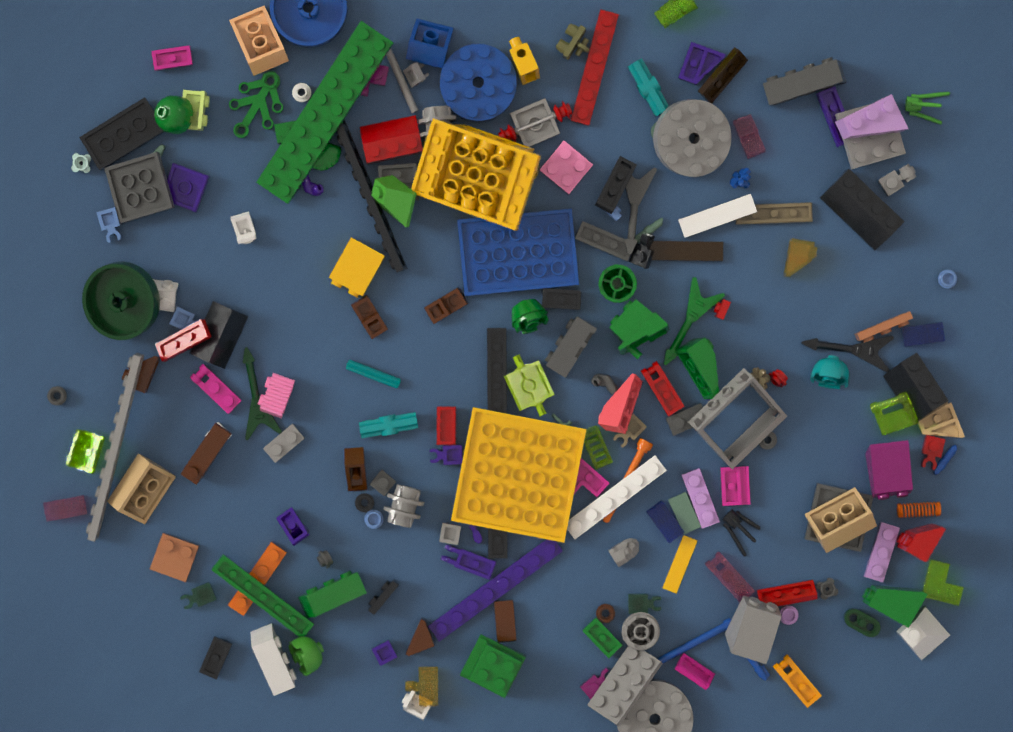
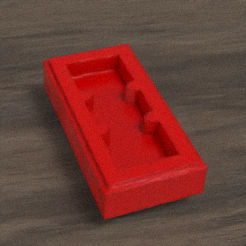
(446, 425)

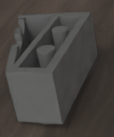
(570, 346)

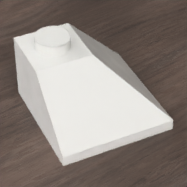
(923, 634)

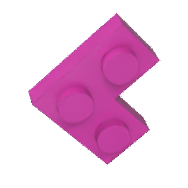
(590, 479)

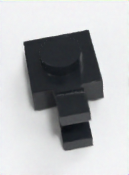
(642, 253)

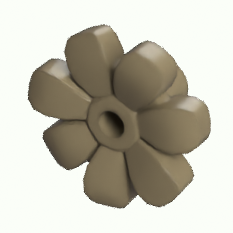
(761, 377)

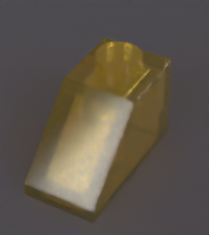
(798, 255)

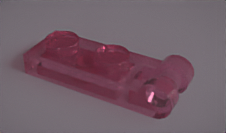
(730, 577)

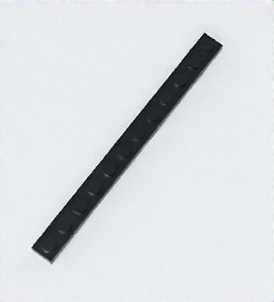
(497, 402)

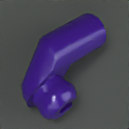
(312, 188)

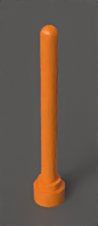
(643, 447)

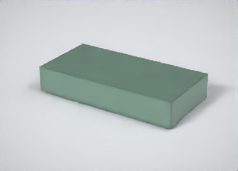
(684, 512)

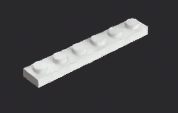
(615, 497)

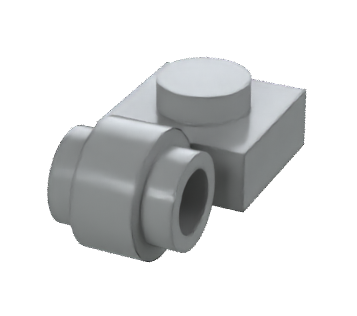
(892, 181)

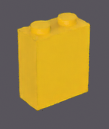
(356, 267)

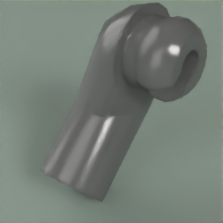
(606, 381)

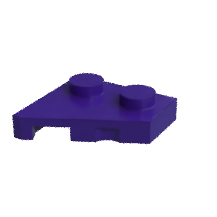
(699, 63)

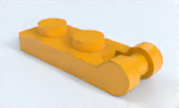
(797, 681)

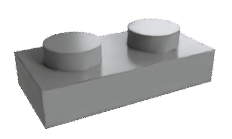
(284, 443)

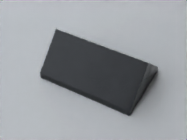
(225, 328)

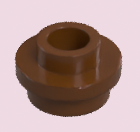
(610, 617)

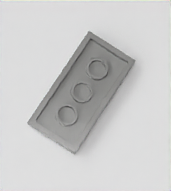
(624, 685)

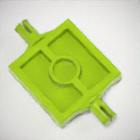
(529, 385)

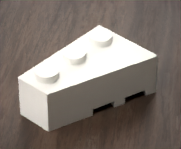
(272, 659)

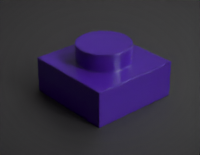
(384, 652)

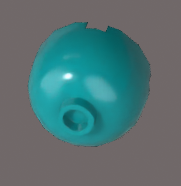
(830, 373)

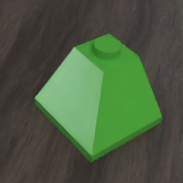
(394, 198)

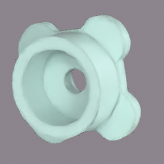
(76, 163)

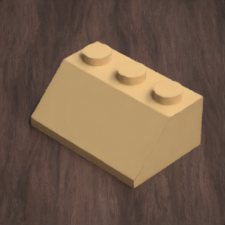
(141, 489)
(841, 520)

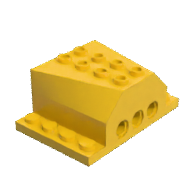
(476, 172)

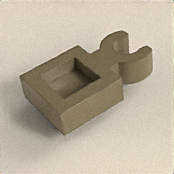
(634, 429)

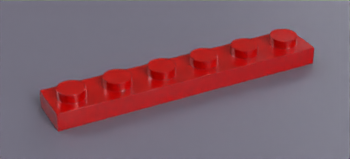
(594, 67)

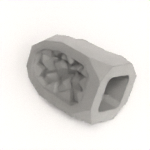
(624, 551)

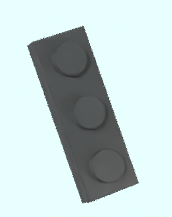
(602, 240)

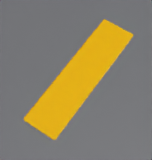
(679, 564)

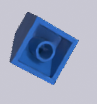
(429, 43)

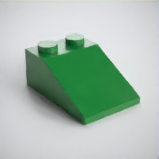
(701, 365)

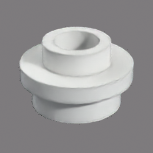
(306, 96)

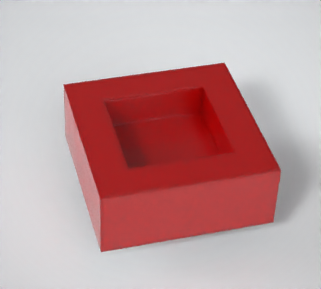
(721, 309)

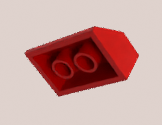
(391, 139)
(920, 540)

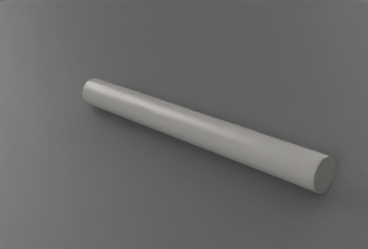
(402, 82)

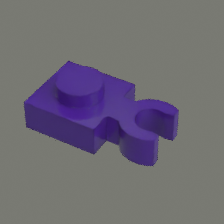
(451, 455)

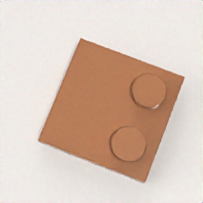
(174, 557)

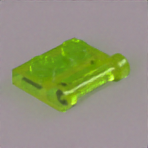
(896, 419)

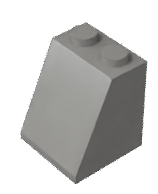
(753, 629)

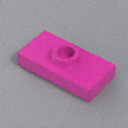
(694, 671)

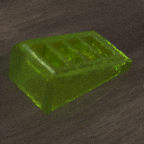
(603, 462)

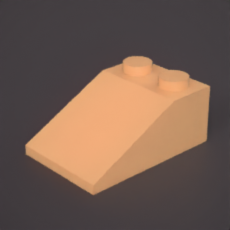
(259, 40)

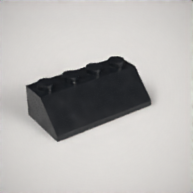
(861, 209)

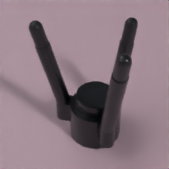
(732, 519)

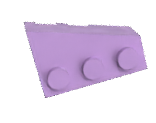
(874, 119)

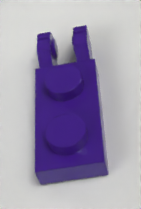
(471, 562)

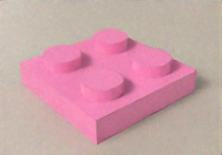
(566, 167)

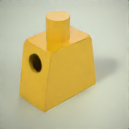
(523, 61)

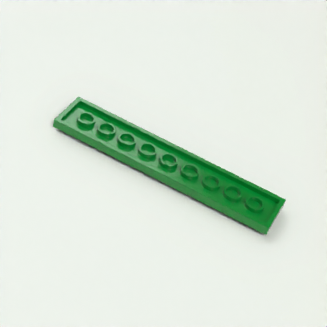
(325, 112)

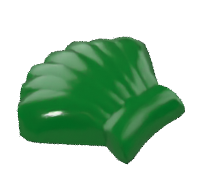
(328, 158)

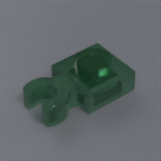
(201, 595)
(641, 603)

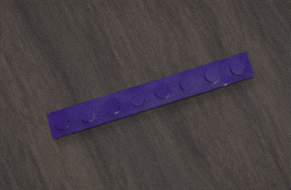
(494, 588)

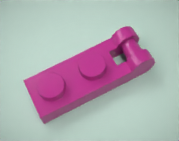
(216, 389)

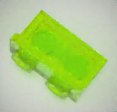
(85, 451)

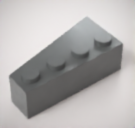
(804, 82)

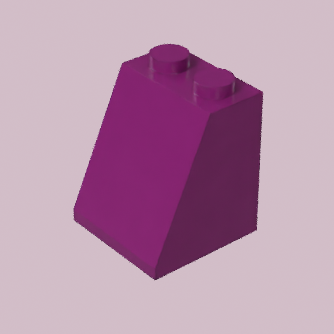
(889, 469)

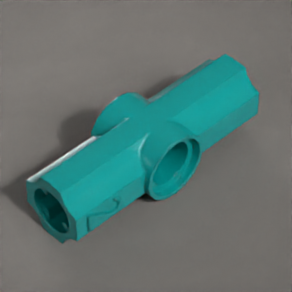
(648, 87)
(388, 425)

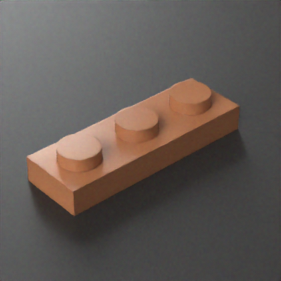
(884, 327)

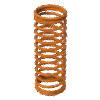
(937, 509)

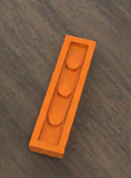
(262, 572)

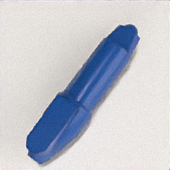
(945, 459)
(759, 669)

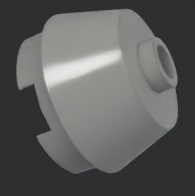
(640, 631)

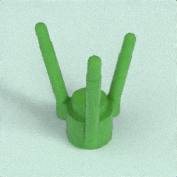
(914, 104)

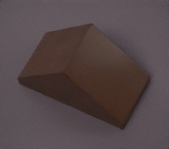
(421, 640)

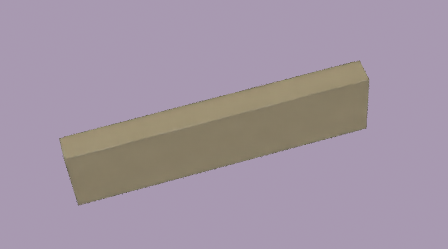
(779, 214)

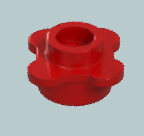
(778, 378)

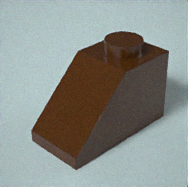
(146, 373)
(355, 469)

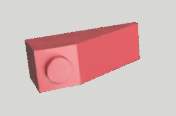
(619, 408)

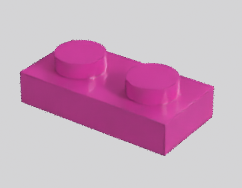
(172, 58)

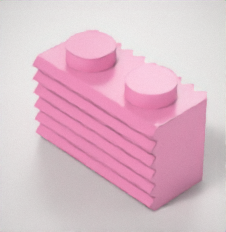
(277, 395)

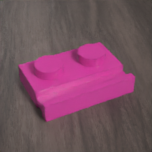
(735, 486)

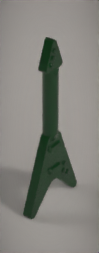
(255, 415)

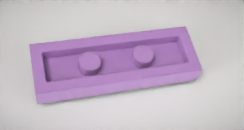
(700, 498)
(881, 552)

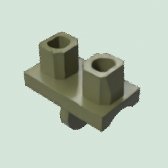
(568, 48)

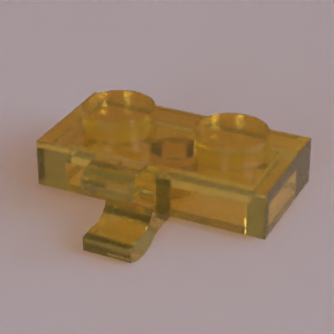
(426, 686)

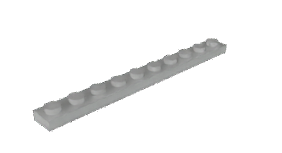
(112, 454)

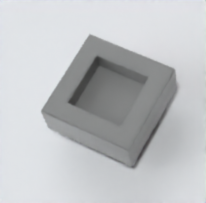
(450, 533)

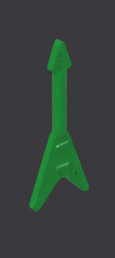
(695, 309)

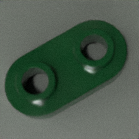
(861, 622)

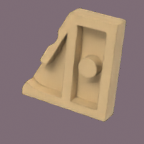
(942, 423)

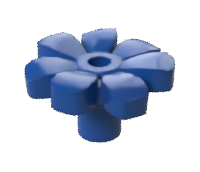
(741, 178)

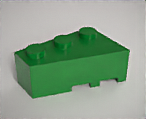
(332, 594)

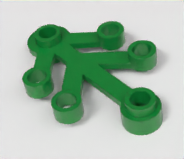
(258, 101)

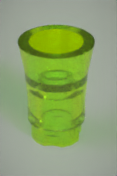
(674, 10)

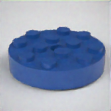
(305, 28)
(486, 64)

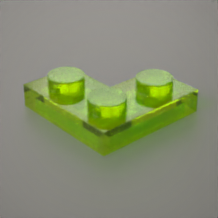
(937, 588)

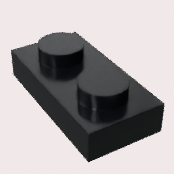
(561, 299)
(376, 602)
(215, 657)

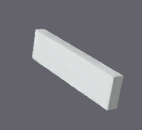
(717, 215)

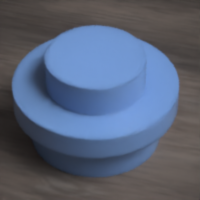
(947, 279)
(374, 519)

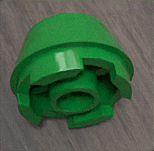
(528, 315)

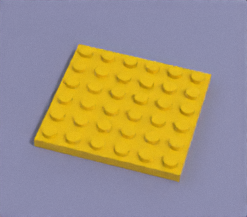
(518, 474)

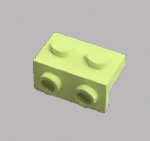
(199, 101)

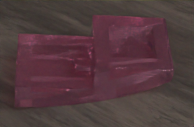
(749, 136)
(65, 508)

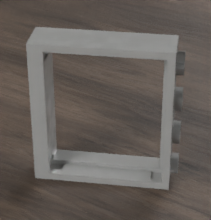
(754, 434)

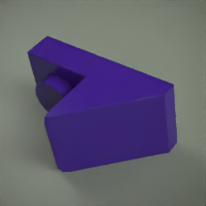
(293, 526)

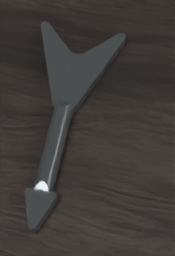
(635, 191)

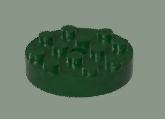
(102, 302)

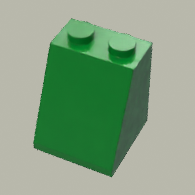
(895, 602)

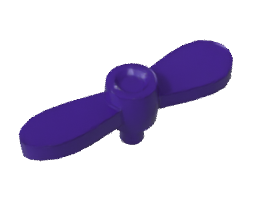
(476, 534)

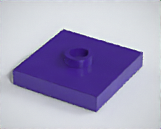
(186, 186)

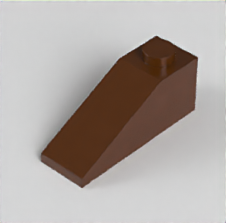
(206, 454)

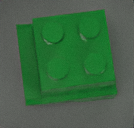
(636, 327)
(493, 665)

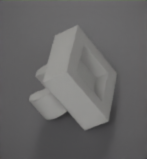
(414, 74)

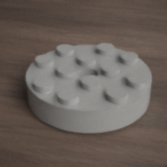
(710, 144)
(661, 699)

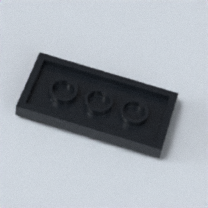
(121, 134)

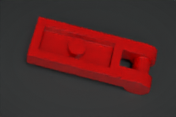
(663, 389)

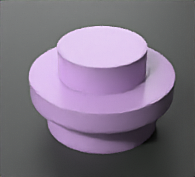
(789, 615)

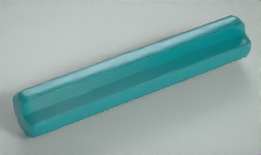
(373, 374)

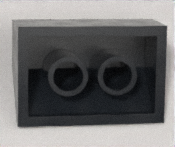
(916, 380)

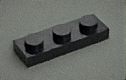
(615, 185)

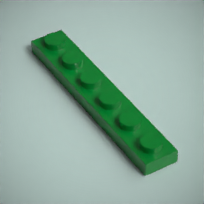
(262, 596)

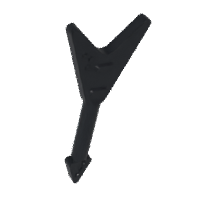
(866, 351)

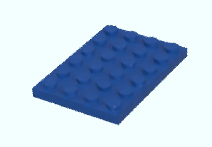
(518, 260)

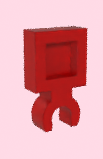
(933, 448)

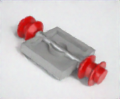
(535, 122)

